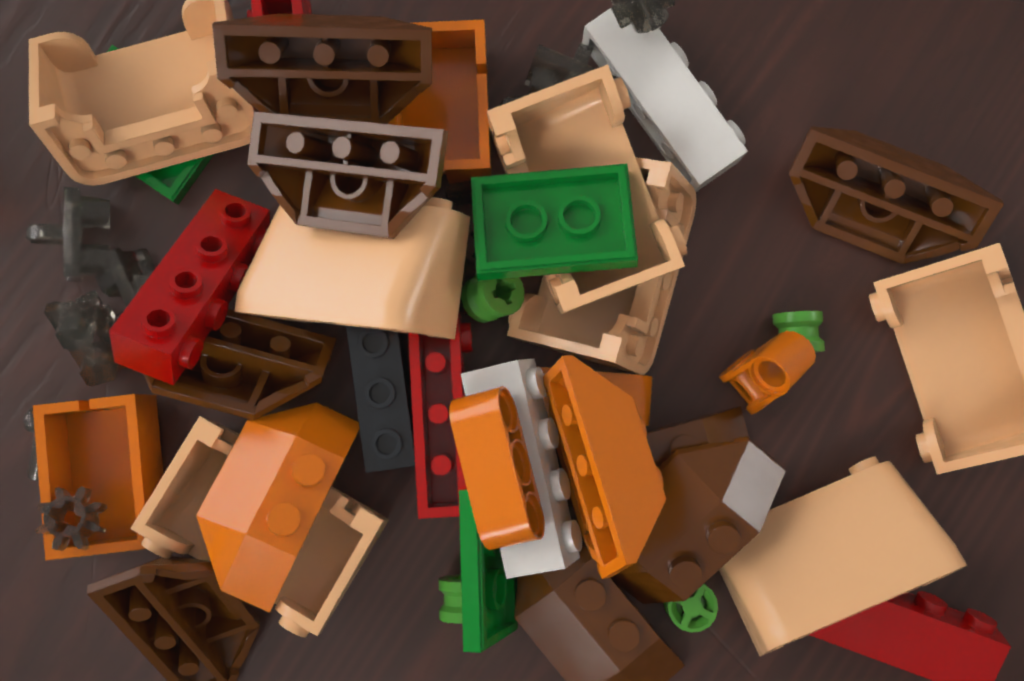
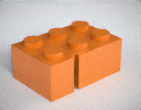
(456, 98)
(103, 451)

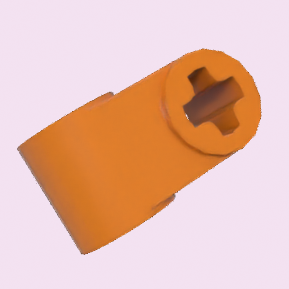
(770, 369)

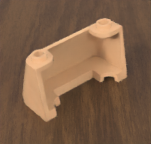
(137, 103)
(581, 127)
(361, 278)
(627, 325)
(963, 355)
(837, 556)
(326, 563)

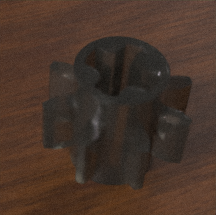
(642, 14)
(56, 511)

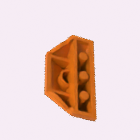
(607, 462)
(271, 497)

